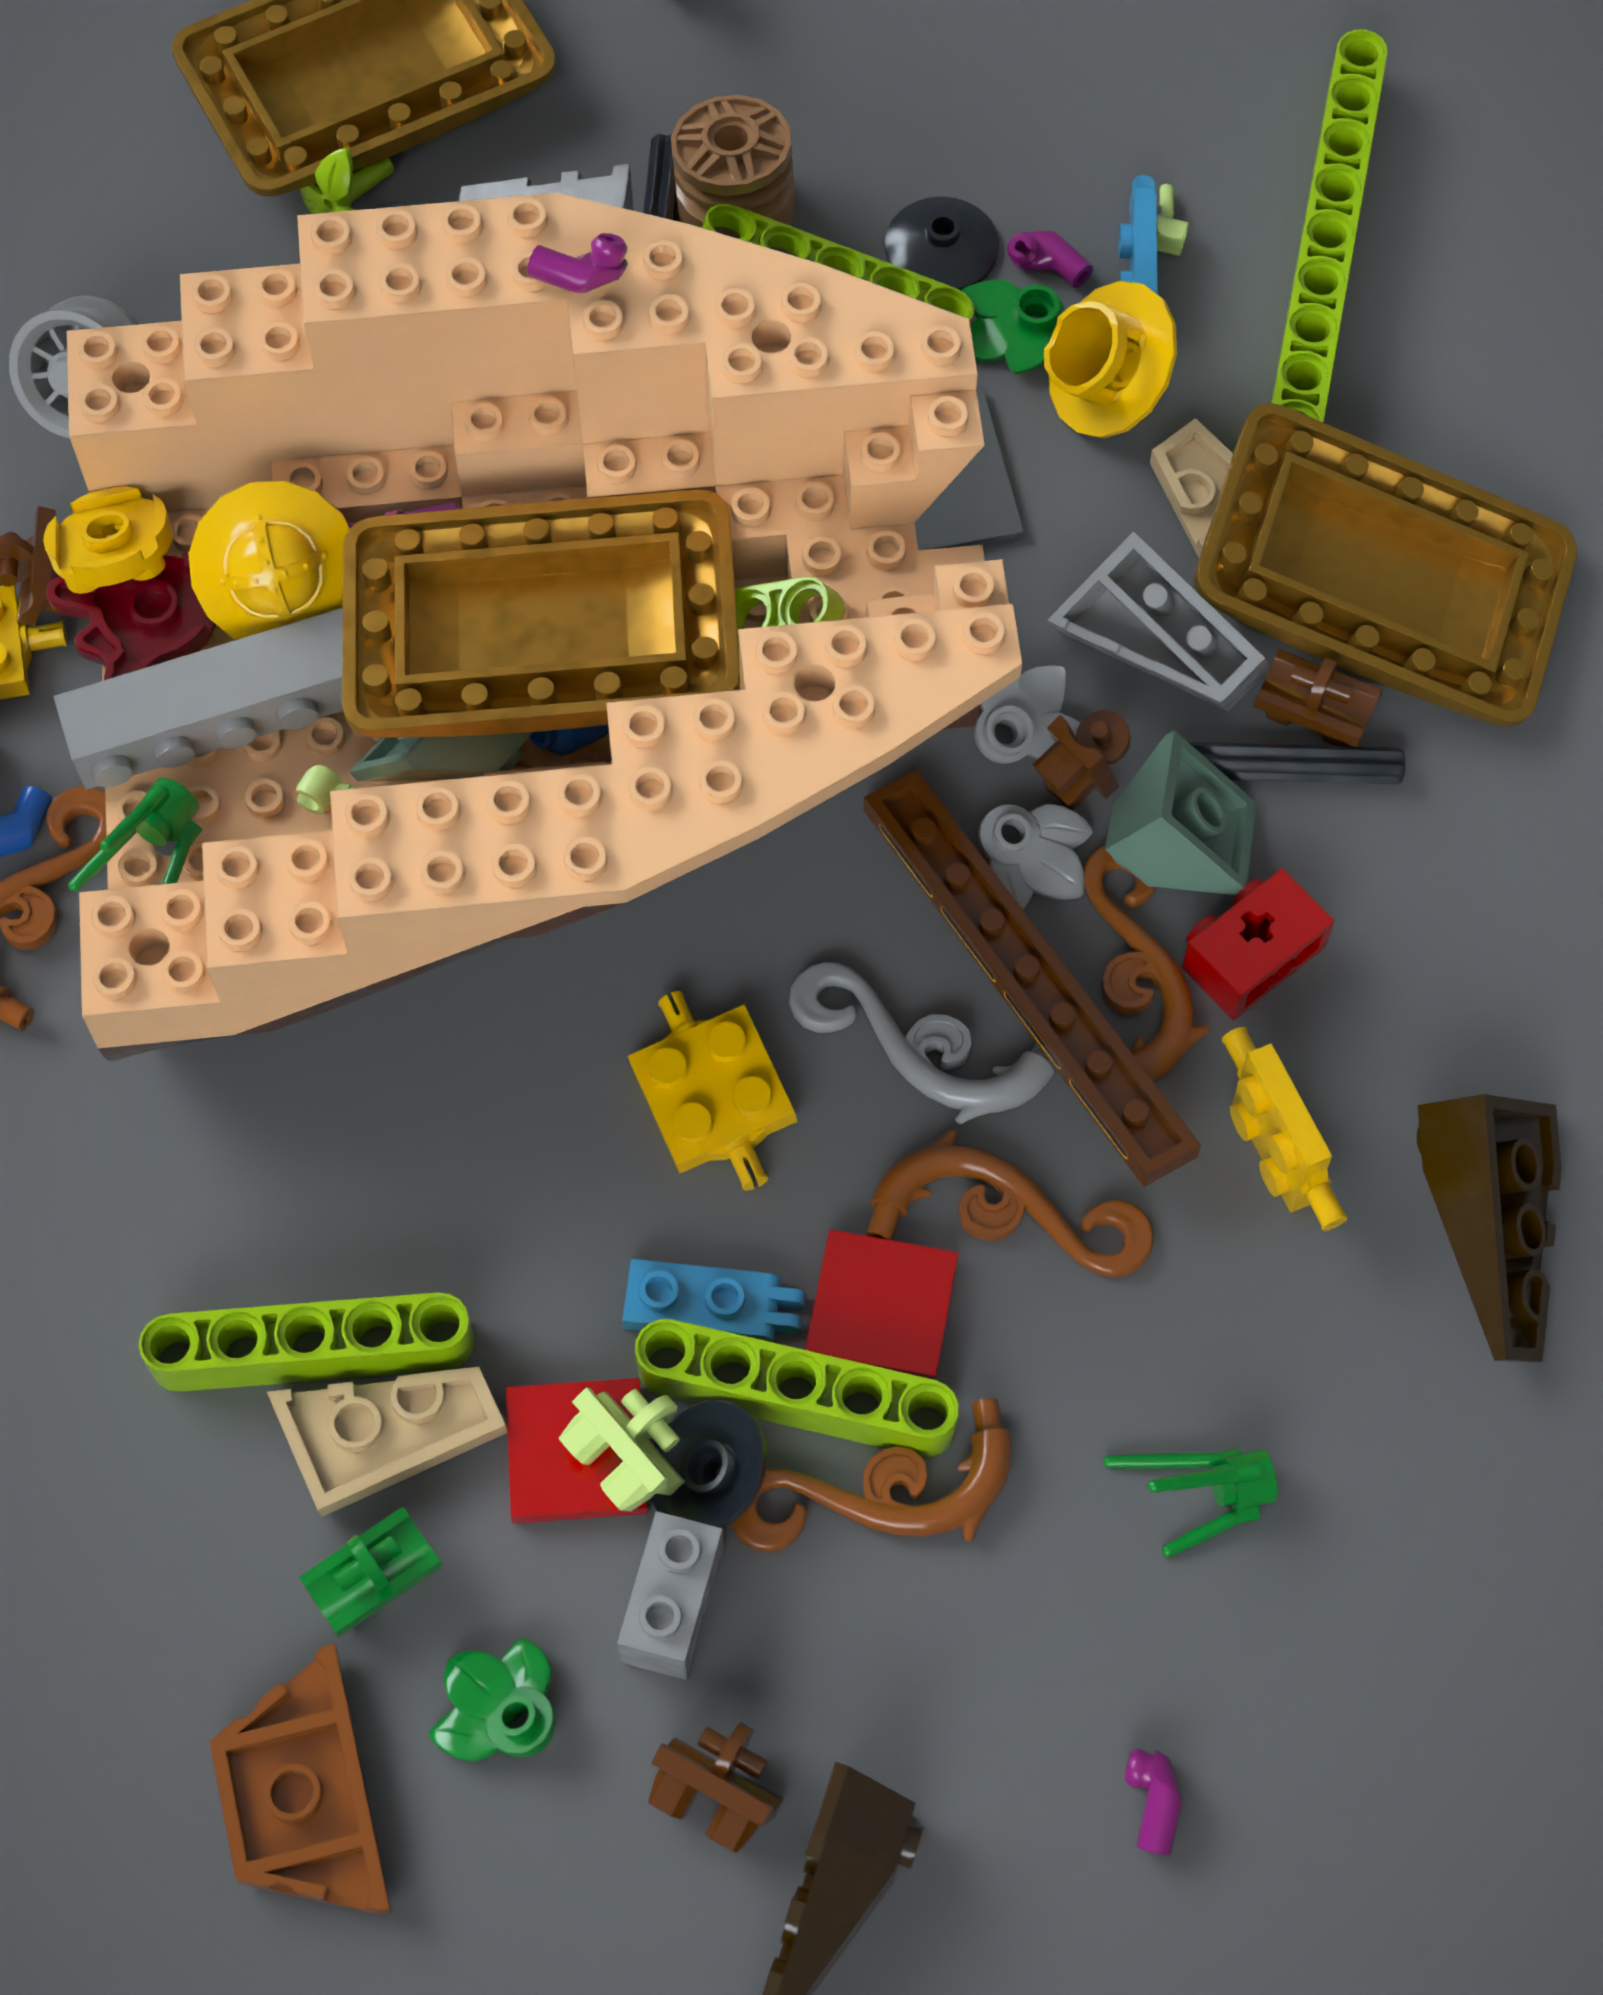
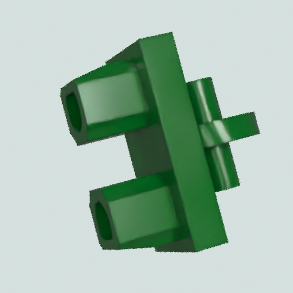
(370, 1571)

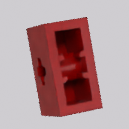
(1256, 942)

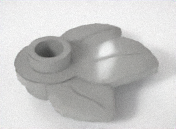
(1027, 710)
(1043, 857)

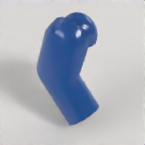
(22, 825)

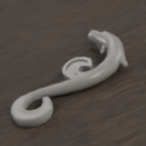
(907, 1054)

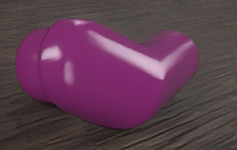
(1049, 252)
(584, 272)
(1163, 1799)

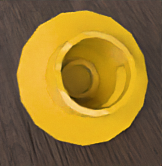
(1111, 358)
(268, 557)

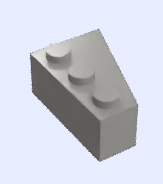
(1160, 625)

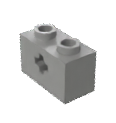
(671, 1595)

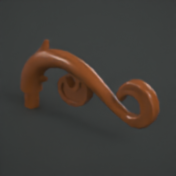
(22, 890)
(1148, 962)
(1019, 1193)
(895, 1466)

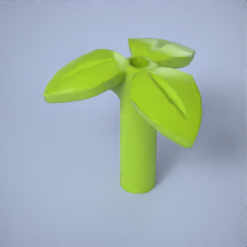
(341, 185)

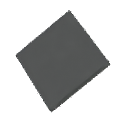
(977, 503)

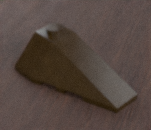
(1491, 1181)
(848, 1870)

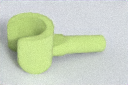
(1170, 231)
(316, 787)

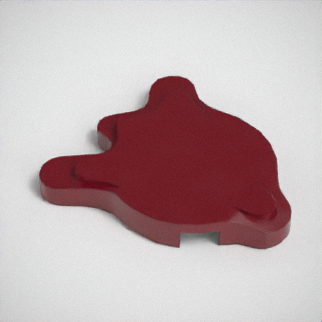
(137, 620)

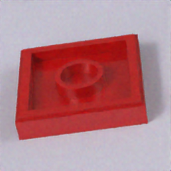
(882, 1303)
(543, 1474)

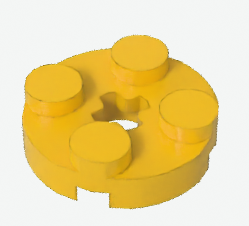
(91, 560)

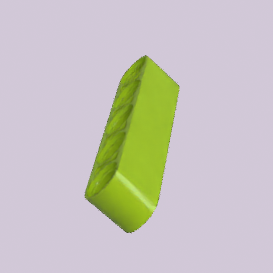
(281, 1325)
(774, 1363)

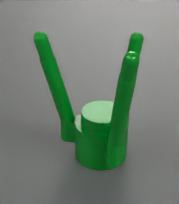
(158, 818)
(1235, 1478)

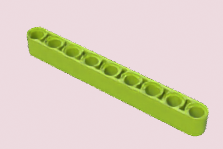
(1330, 225)

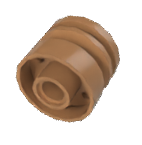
(734, 155)

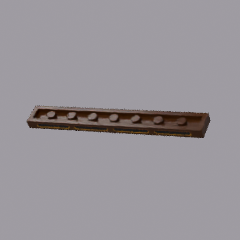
(1032, 979)

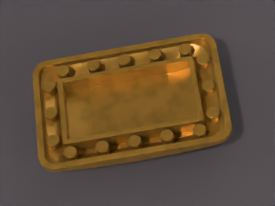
(359, 75)
(1386, 566)
(535, 613)

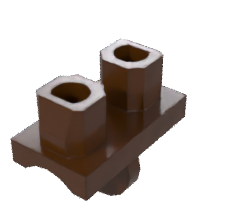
(29, 564)
(1317, 698)
(1081, 762)
(688, 1771)

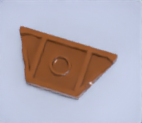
(300, 1794)

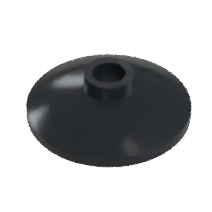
(952, 259)
(711, 1437)

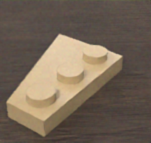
(1192, 474)
(383, 1432)

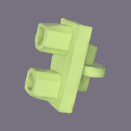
(605, 1424)

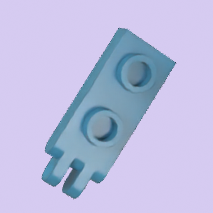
(1139, 237)
(711, 1298)

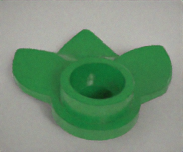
(1005, 325)
(487, 1699)

